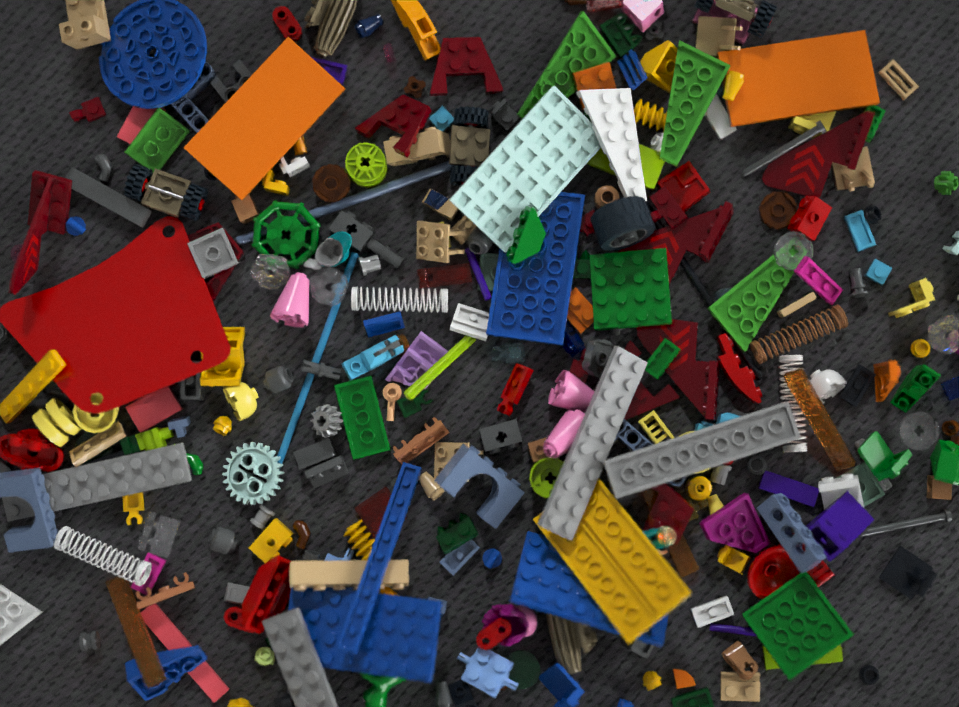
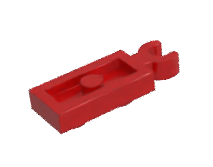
(514, 388)

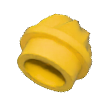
(222, 425)
(651, 680)

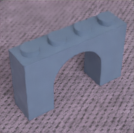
(467, 463)
(31, 487)

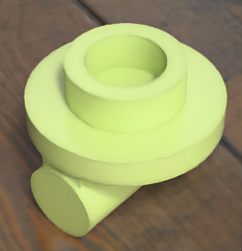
(265, 656)

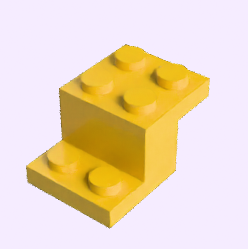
(230, 371)

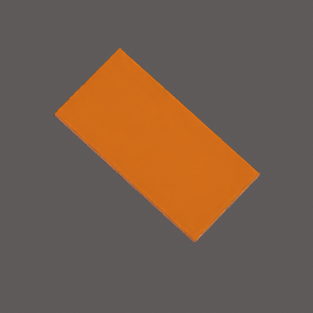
(801, 78)
(264, 118)

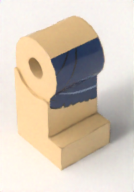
(440, 204)

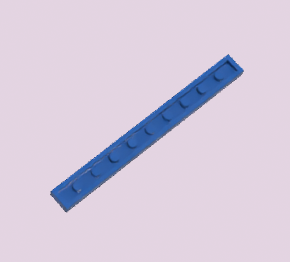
(379, 558)

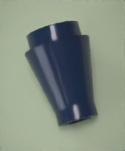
(367, 26)

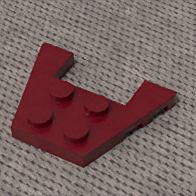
(462, 58)
(402, 116)
(218, 281)
(642, 399)
(668, 511)

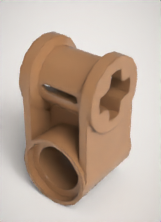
(738, 659)

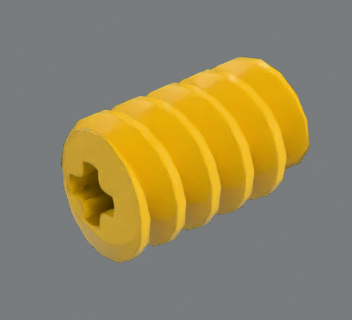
(650, 115)
(360, 539)

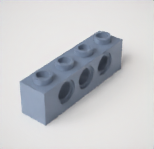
(792, 544)

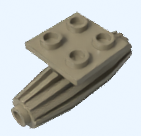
(333, 20)
(567, 639)

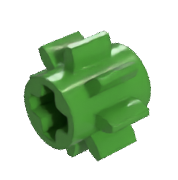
(946, 182)

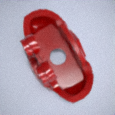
(15, 450)

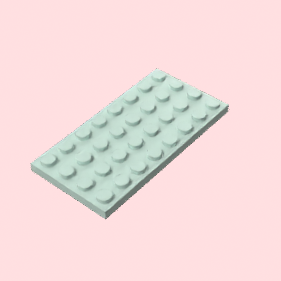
(528, 167)

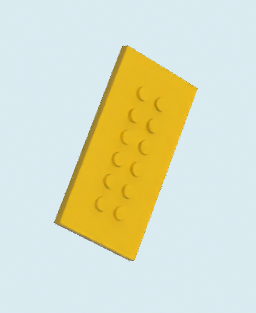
(619, 566)

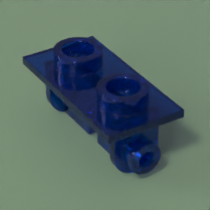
(574, 343)

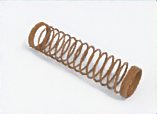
(835, 310)

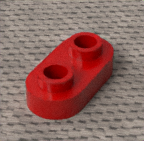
(287, 23)
(235, 623)
(493, 634)

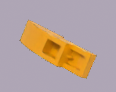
(422, 29)

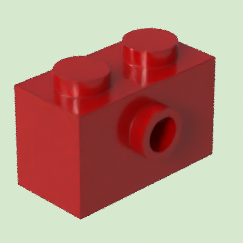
(810, 217)

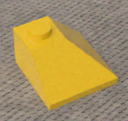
(660, 65)

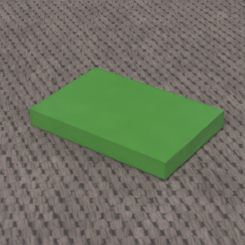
(157, 140)

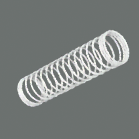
(443, 296)
(793, 360)
(139, 568)

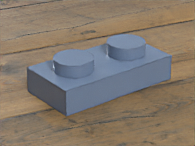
(459, 556)

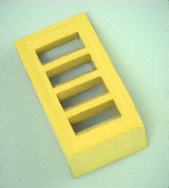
(649, 418)

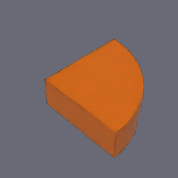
(683, 679)

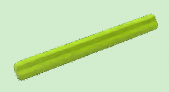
(439, 367)

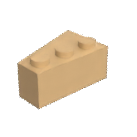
(428, 145)

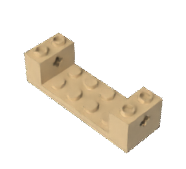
(86, 24)

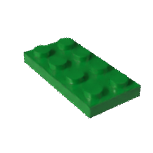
(362, 417)

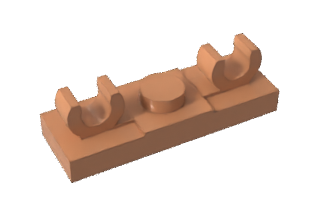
(421, 442)
(164, 593)

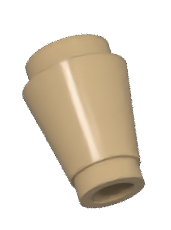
(430, 487)

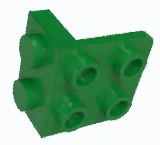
(881, 459)

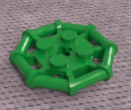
(286, 223)

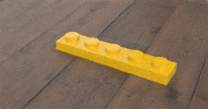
(31, 386)

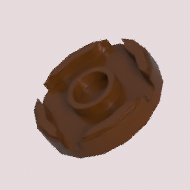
(331, 183)
(776, 216)

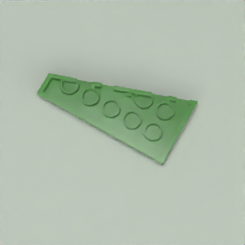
(579, 50)
(692, 91)
(750, 301)

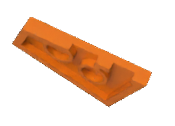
(885, 379)

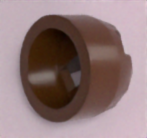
(949, 432)

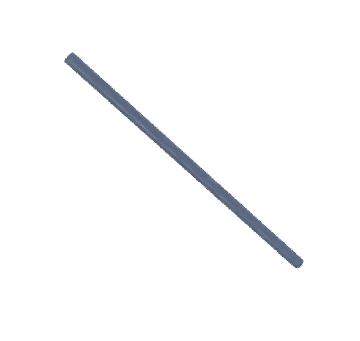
(362, 196)

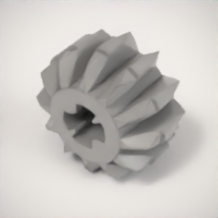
(326, 420)

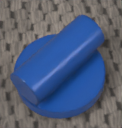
(75, 226)
(492, 558)

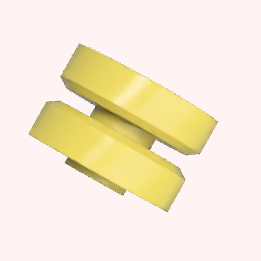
(92, 421)
(56, 422)

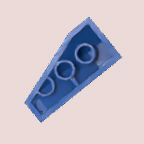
(174, 664)

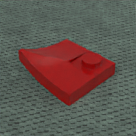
(685, 186)

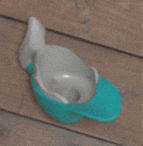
(331, 251)

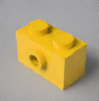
(271, 540)

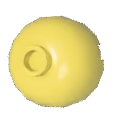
(241, 399)

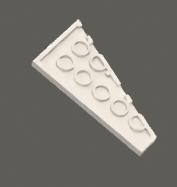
(617, 134)

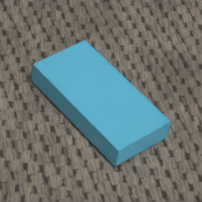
(859, 230)

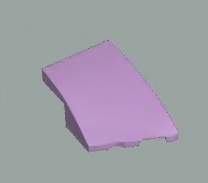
(416, 360)

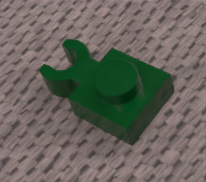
(413, 406)

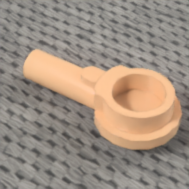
(391, 393)

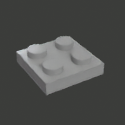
(213, 253)

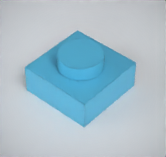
(441, 119)
(878, 272)

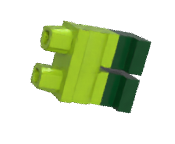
(146, 440)

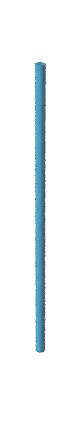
(316, 359)

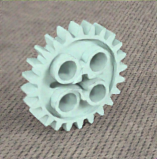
(245, 489)

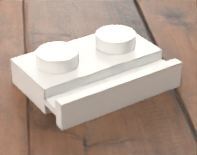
(470, 322)

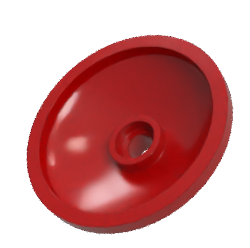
(770, 571)

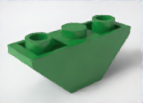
(527, 236)
(914, 387)

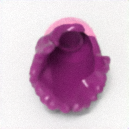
(522, 621)

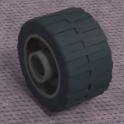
(622, 223)

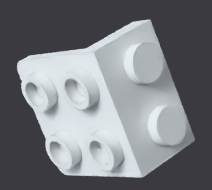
(833, 488)

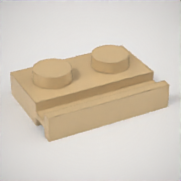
(735, 689)

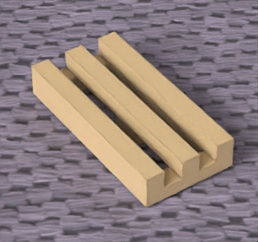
(896, 88)
(796, 305)

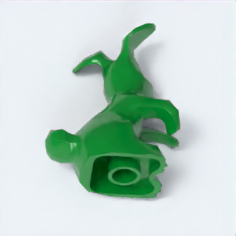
(377, 694)

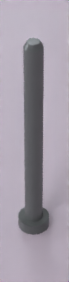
(785, 148)
(946, 515)

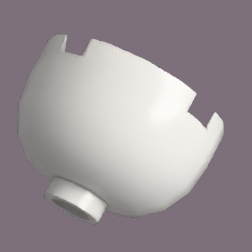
(827, 383)

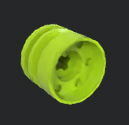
(364, 175)
(541, 471)

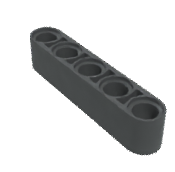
(108, 198)

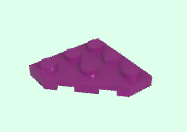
(736, 526)

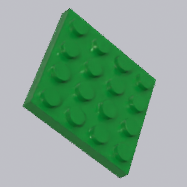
(630, 289)
(797, 625)

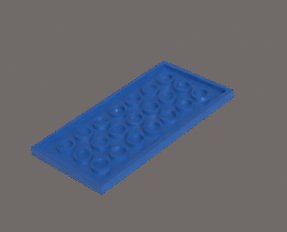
(534, 294)
(550, 586)
(396, 641)

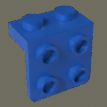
(561, 686)

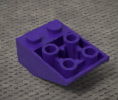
(839, 525)

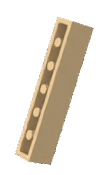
(343, 574)

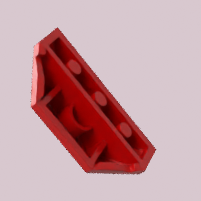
(267, 594)

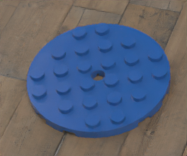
(176, 65)

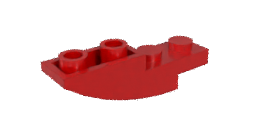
(740, 378)

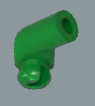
(195, 464)

